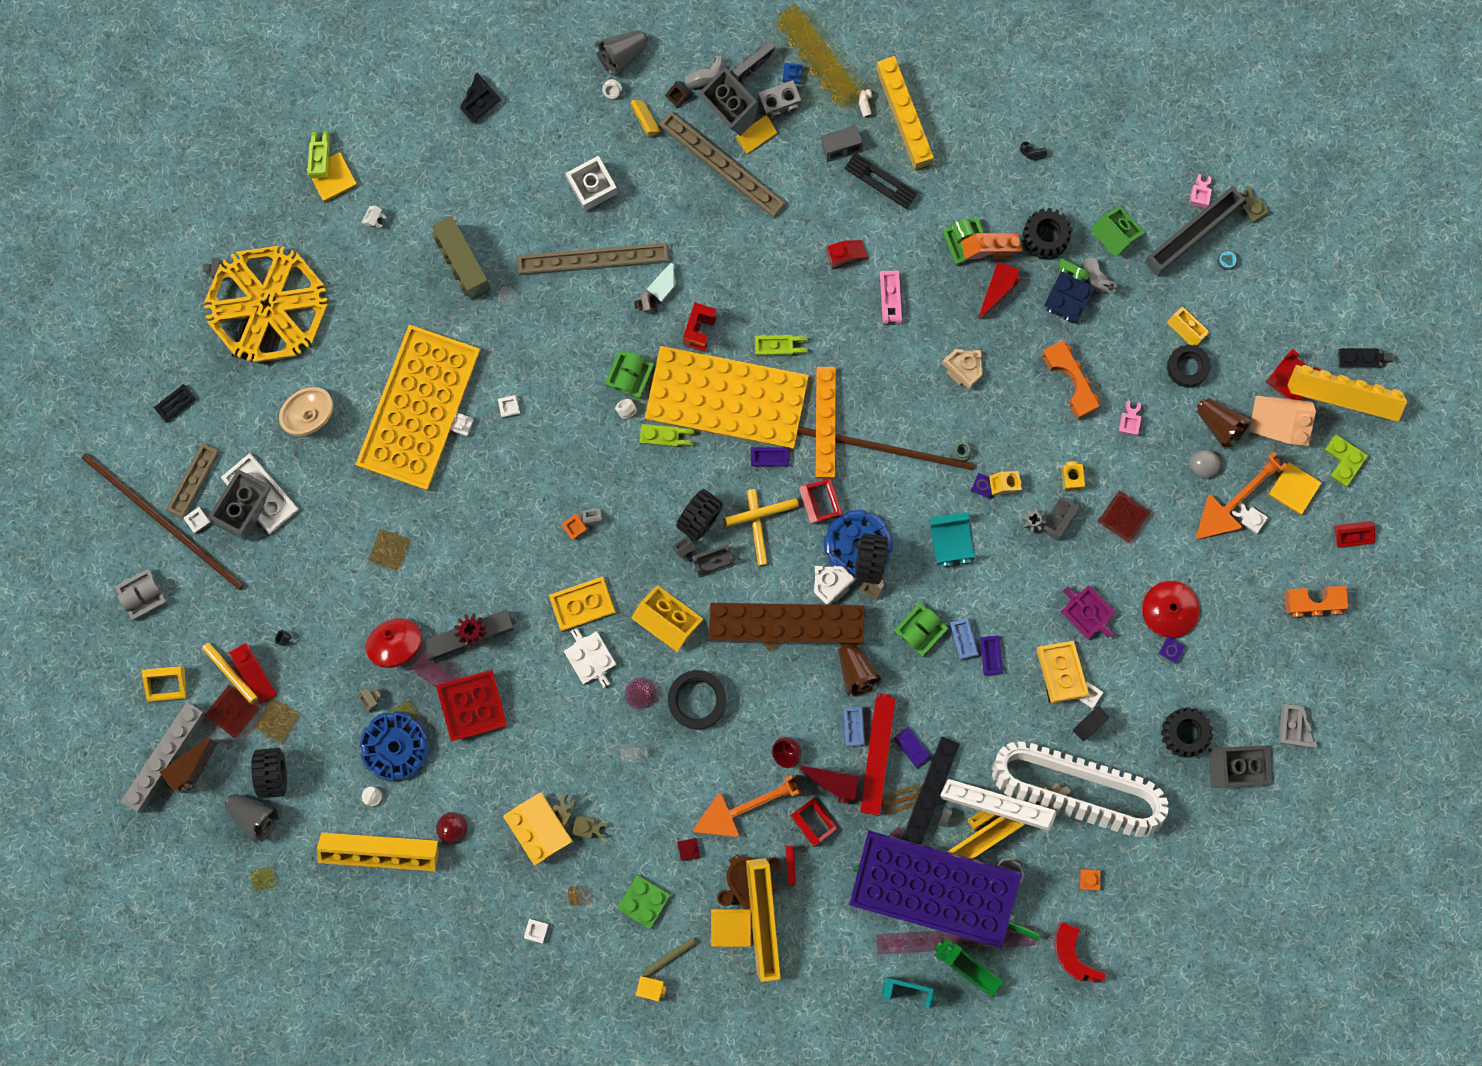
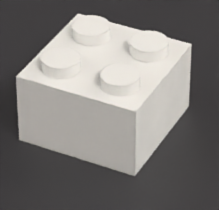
(591, 183)

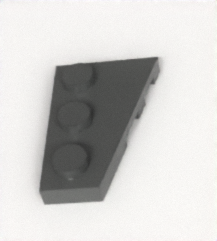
(753, 62)

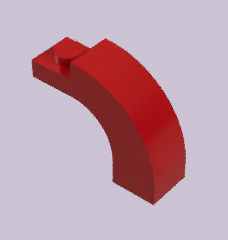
(1065, 952)

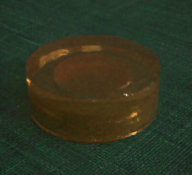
(573, 894)

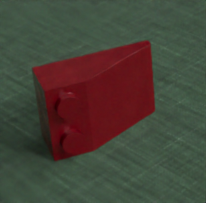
(835, 784)

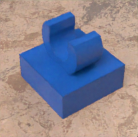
(792, 72)

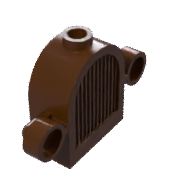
(738, 880)

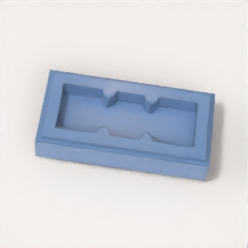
(963, 639)
(854, 726)

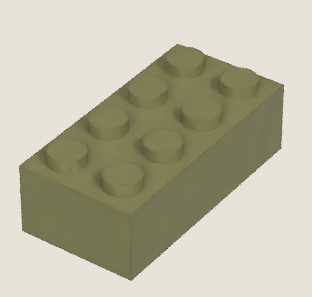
(463, 263)

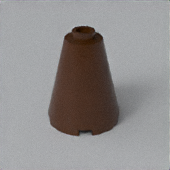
(1222, 421)
(857, 670)

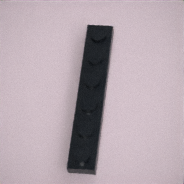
(930, 791)

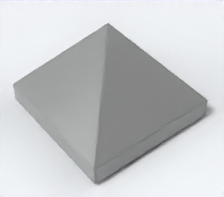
(592, 517)

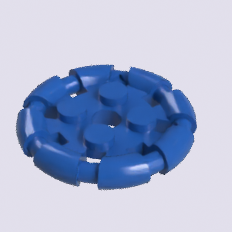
(850, 534)
(405, 742)

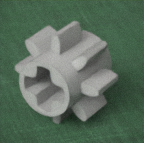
(1038, 518)

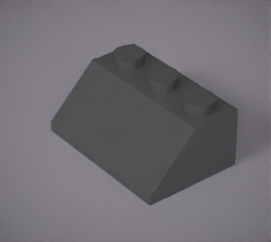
(730, 101)

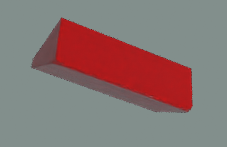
(1354, 534)

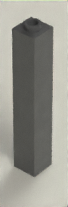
(447, 642)

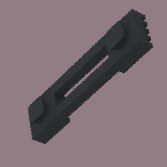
(858, 165)

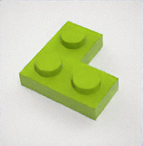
(1349, 458)

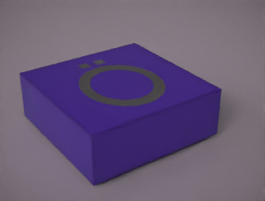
(982, 486)
(1171, 650)

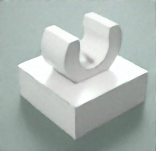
(371, 217)
(462, 424)

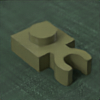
(1253, 207)
(562, 811)
(585, 827)

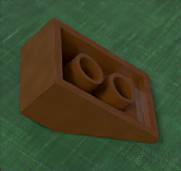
(189, 767)

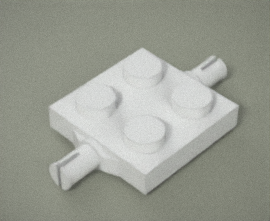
(590, 658)

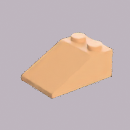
(1283, 419)

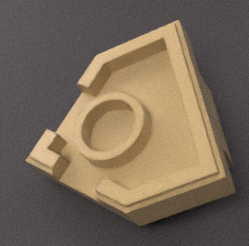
(964, 366)

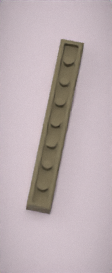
(722, 164)
(592, 258)

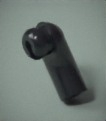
(1031, 153)

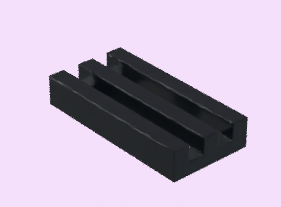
(177, 410)

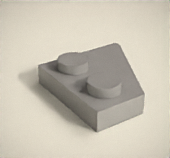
(1295, 727)

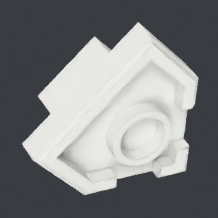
(832, 583)

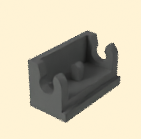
(841, 143)
(1060, 518)
(713, 560)

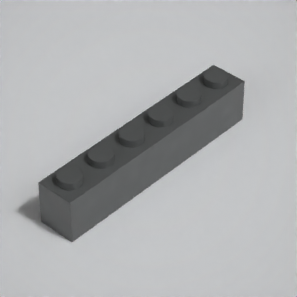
(1194, 230)

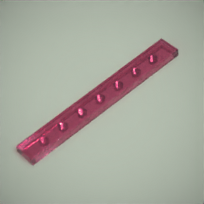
(928, 940)

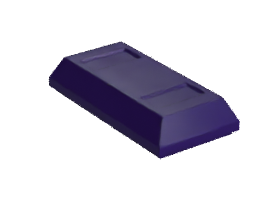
(769, 456)
(991, 655)
(912, 747)

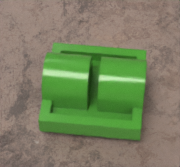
(956, 234)
(629, 374)
(921, 629)

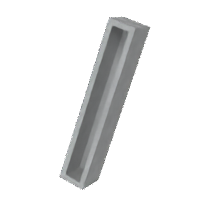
(165, 753)

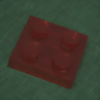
(1123, 516)
(232, 712)

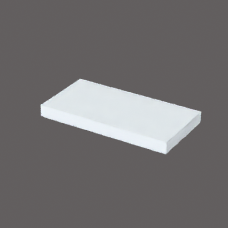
(277, 507)

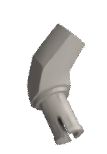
(704, 76)
(1097, 278)

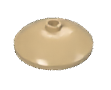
(306, 411)

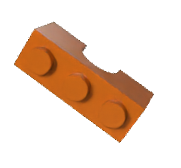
(999, 244)
(1299, 603)

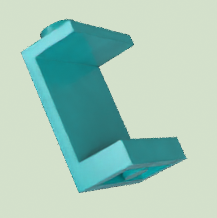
(951, 539)
(888, 986)

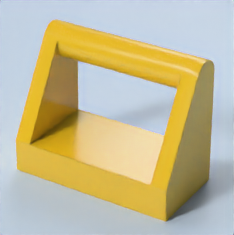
(150, 674)

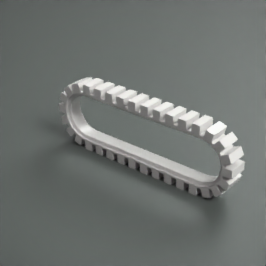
(1089, 773)

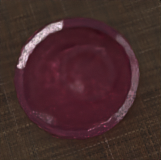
(640, 693)

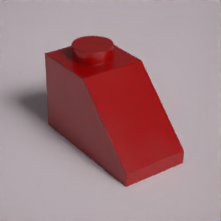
(845, 252)

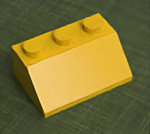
(667, 618)
(537, 829)

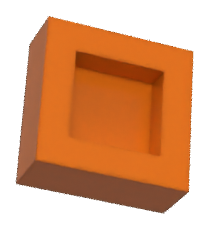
(574, 526)
(1089, 880)

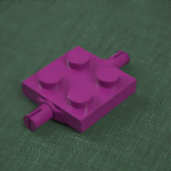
(1088, 612)

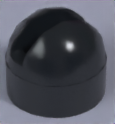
(282, 638)

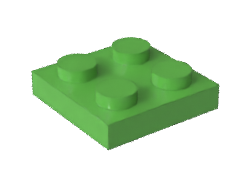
(643, 902)

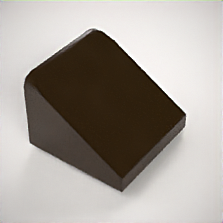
(679, 93)

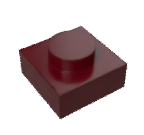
(688, 849)

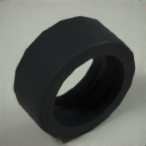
(1091, 723)

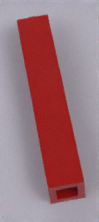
(877, 754)

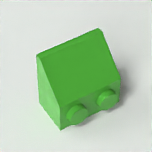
(1117, 231)

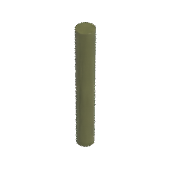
(669, 957)

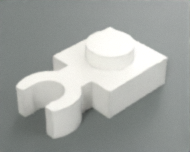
(1251, 519)

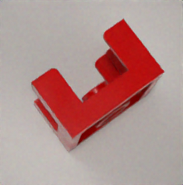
(699, 314)
(1281, 375)

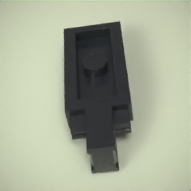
(1362, 357)

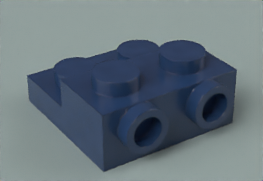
(1069, 297)

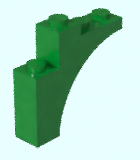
(967, 967)

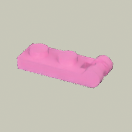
(890, 296)

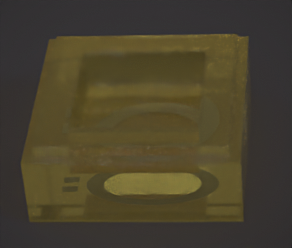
(262, 878)

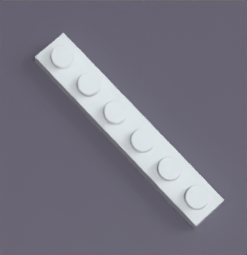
(998, 804)

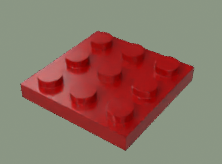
(471, 705)

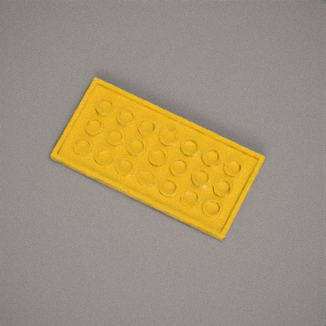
(726, 397)
(418, 407)

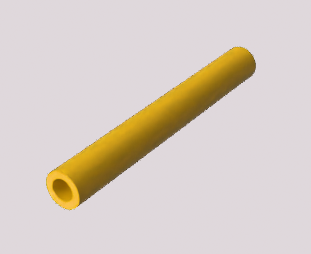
(761, 512)
(757, 529)
(229, 673)

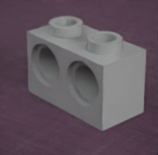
(777, 95)

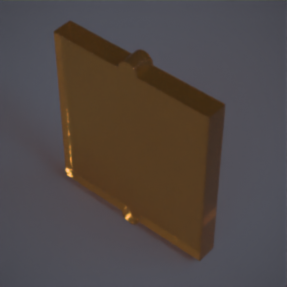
(389, 549)
(277, 720)

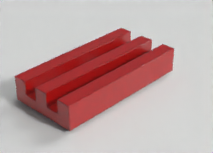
(791, 869)

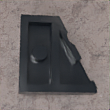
(479, 99)

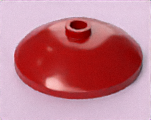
(1161, 618)
(393, 643)

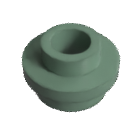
(965, 446)

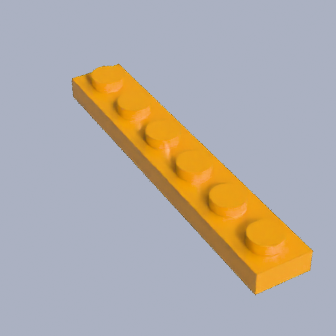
(825, 422)

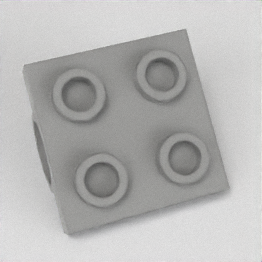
(140, 594)

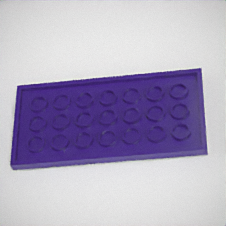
(935, 889)

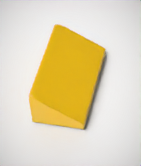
(645, 118)
(756, 134)
(1188, 327)
(980, 819)

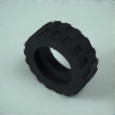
(1195, 353)

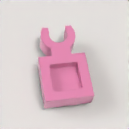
(1200, 193)
(1130, 421)

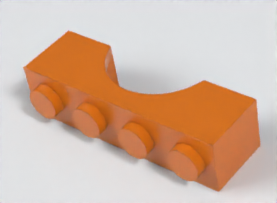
(1059, 358)

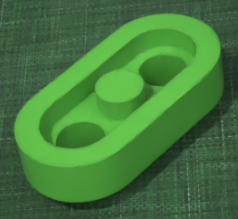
(1067, 267)

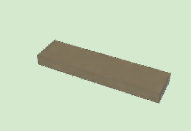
(193, 480)

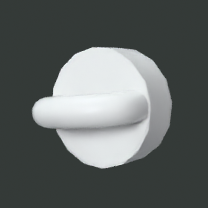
(611, 89)
(626, 408)
(371, 796)

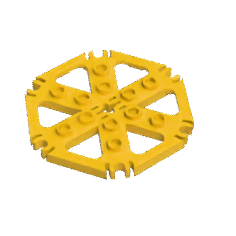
(248, 306)

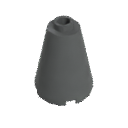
(620, 50)
(252, 816)

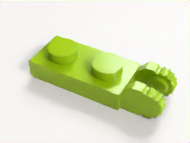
(318, 155)
(779, 345)
(664, 436)

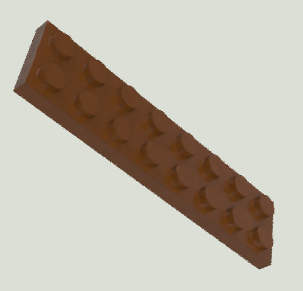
(786, 623)

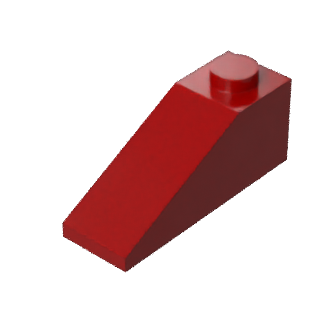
(1001, 284)
(253, 672)

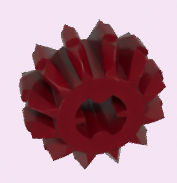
(465, 627)

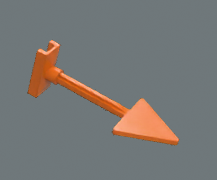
(1218, 518)
(719, 818)

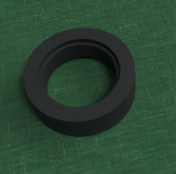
(684, 679)

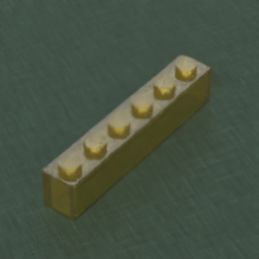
(817, 55)

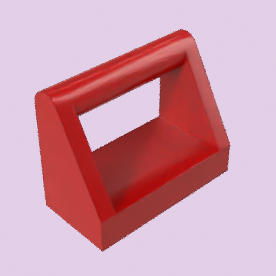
(811, 505)
(805, 828)

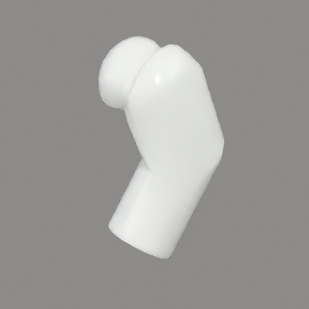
(863, 102)

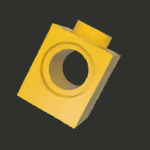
(1005, 483)
(1069, 484)
(651, 988)

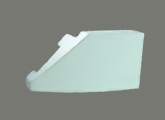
(663, 283)

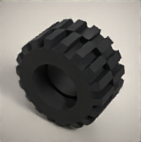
(1051, 219)
(699, 514)
(871, 558)
(1203, 732)
(269, 773)

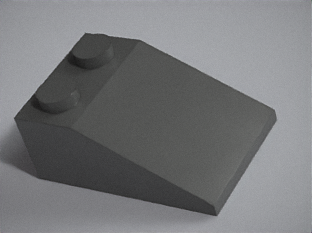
(240, 505)
(1240, 766)

